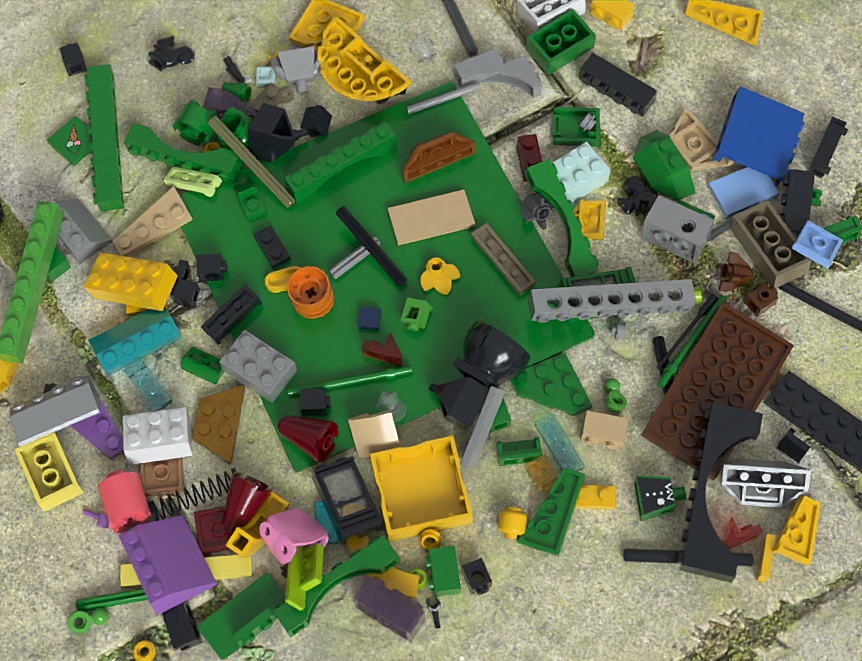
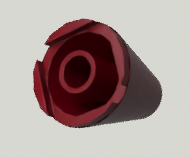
(310, 435)
(243, 501)

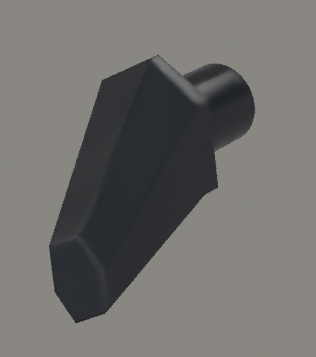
(233, 69)

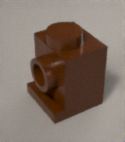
(760, 304)

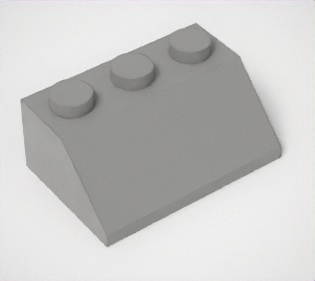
(80, 231)

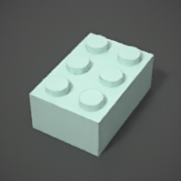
(581, 172)

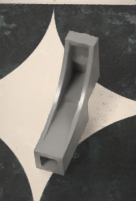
(491, 68)

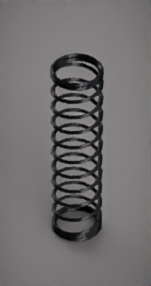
(154, 510)

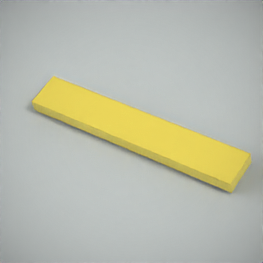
(221, 567)

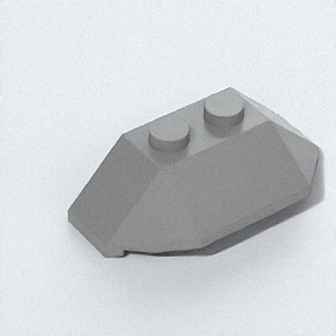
(765, 482)

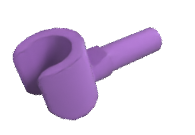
(102, 518)

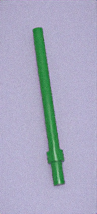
(672, 368)
(389, 373)

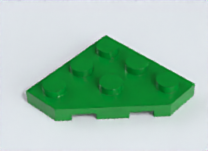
(553, 386)

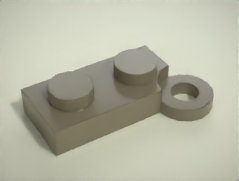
(273, 96)

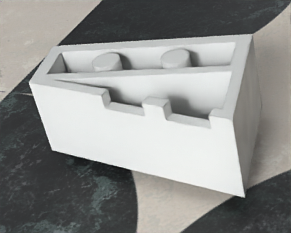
(542, 12)

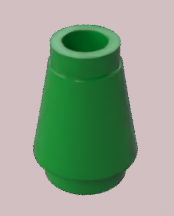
(240, 90)

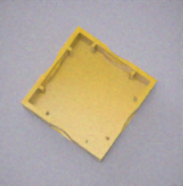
(421, 488)

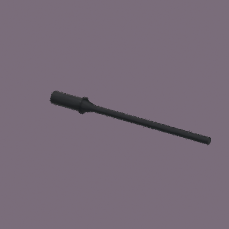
(703, 310)

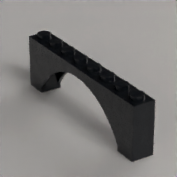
(703, 549)

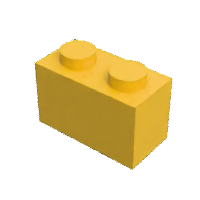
(613, 12)

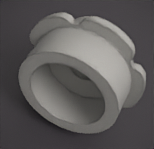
(587, 122)
(619, 330)

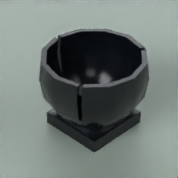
(491, 356)

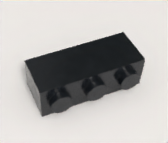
(797, 198)

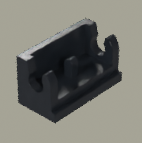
(182, 627)

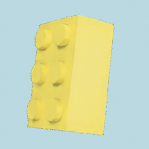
(48, 471)

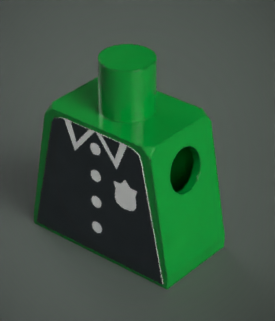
(656, 496)

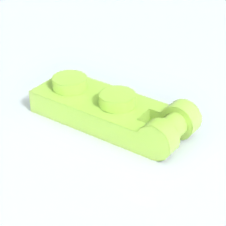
(192, 180)

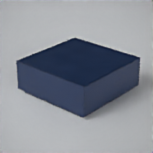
(369, 318)

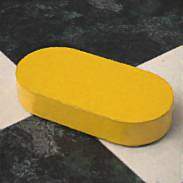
(278, 280)

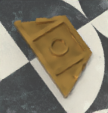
(219, 421)

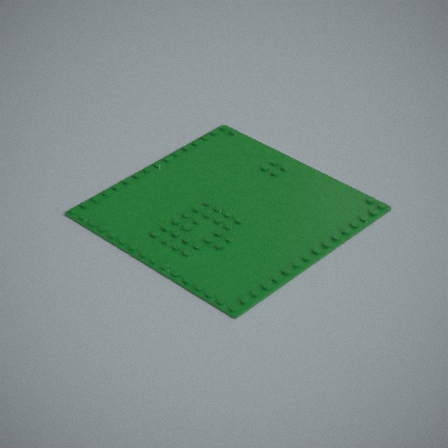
(317, 238)

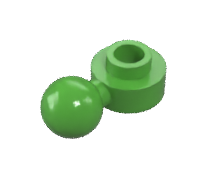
(614, 401)
(98, 616)

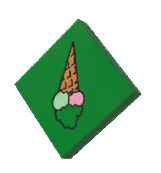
(71, 141)

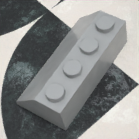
(54, 409)

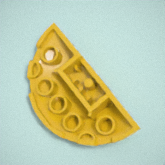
(355, 68)

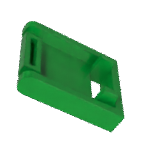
(567, 129)

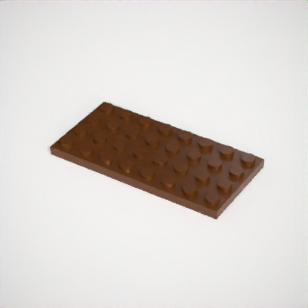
(727, 367)

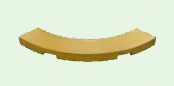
(394, 578)

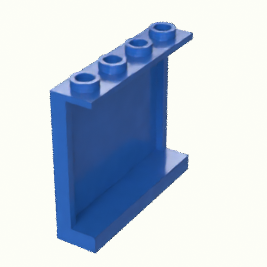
(760, 134)

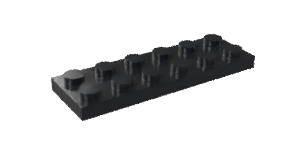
(818, 418)

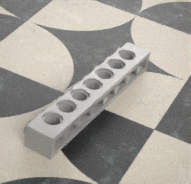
(640, 292)

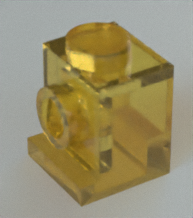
(541, 481)

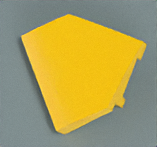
(592, 218)

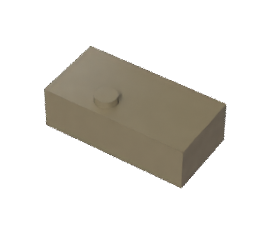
(769, 244)

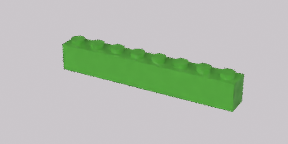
(30, 282)

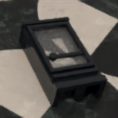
(346, 499)

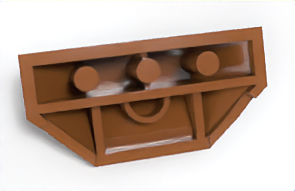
(437, 153)

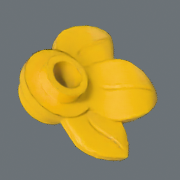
(440, 278)

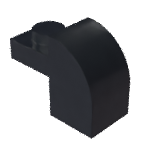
(184, 292)

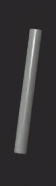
(443, 98)

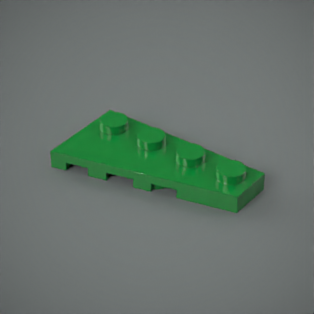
(551, 522)

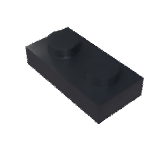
(271, 247)

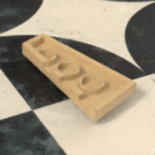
(156, 222)

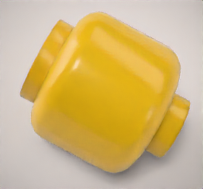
(512, 522)

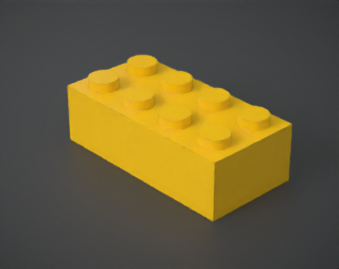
(131, 281)

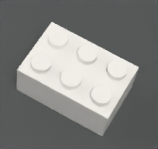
(157, 435)

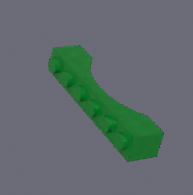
(369, 144)
(219, 162)
(544, 180)
(374, 559)

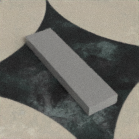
(482, 427)

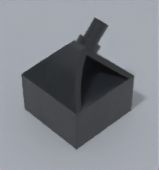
(272, 133)
(461, 400)

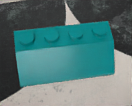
(134, 339)

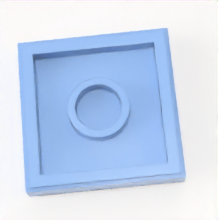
(817, 244)

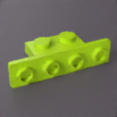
(303, 573)

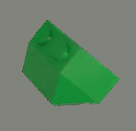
(663, 166)

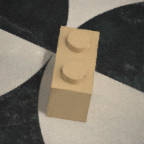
(604, 430)

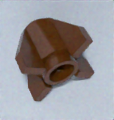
(734, 273)

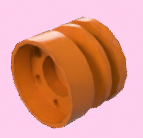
(306, 283)

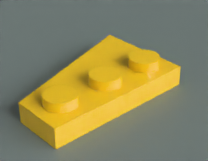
(799, 532)

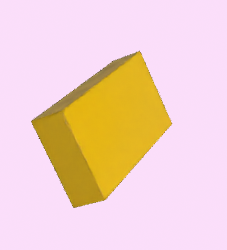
(766, 557)

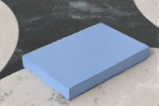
(742, 190)

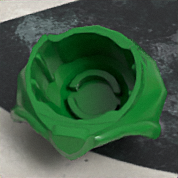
(238, 124)

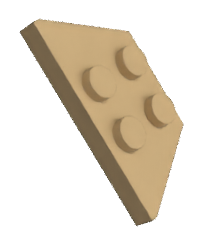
(696, 143)

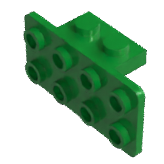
(242, 617)

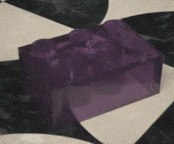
(390, 608)

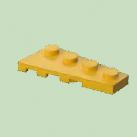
(731, 19)

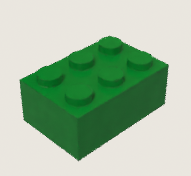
(560, 42)

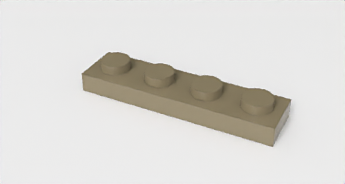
(503, 259)

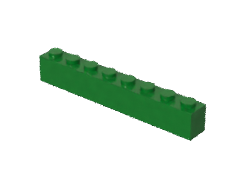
(105, 138)

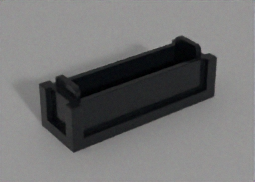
(827, 147)
(231, 314)

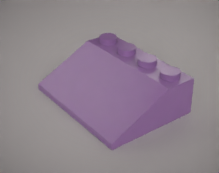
(167, 562)

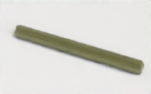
(251, 161)

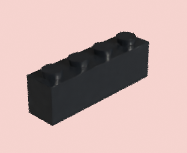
(617, 84)

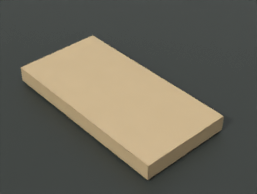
(431, 217)

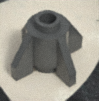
(536, 208)

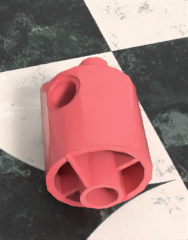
(123, 500)

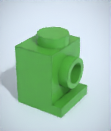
(415, 313)

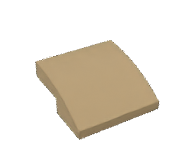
(373, 433)

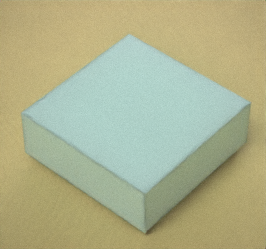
(265, 76)

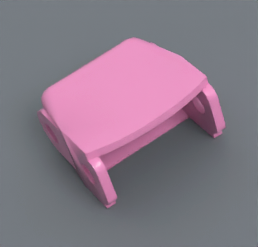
(290, 530)

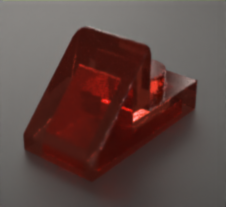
(388, 353)
(733, 537)

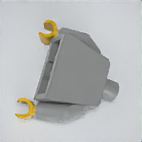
(296, 66)

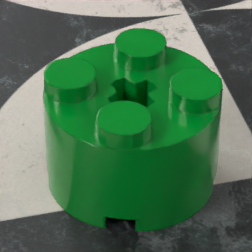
(193, 123)

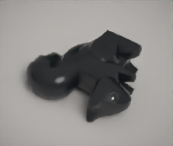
(167, 57)
(641, 199)

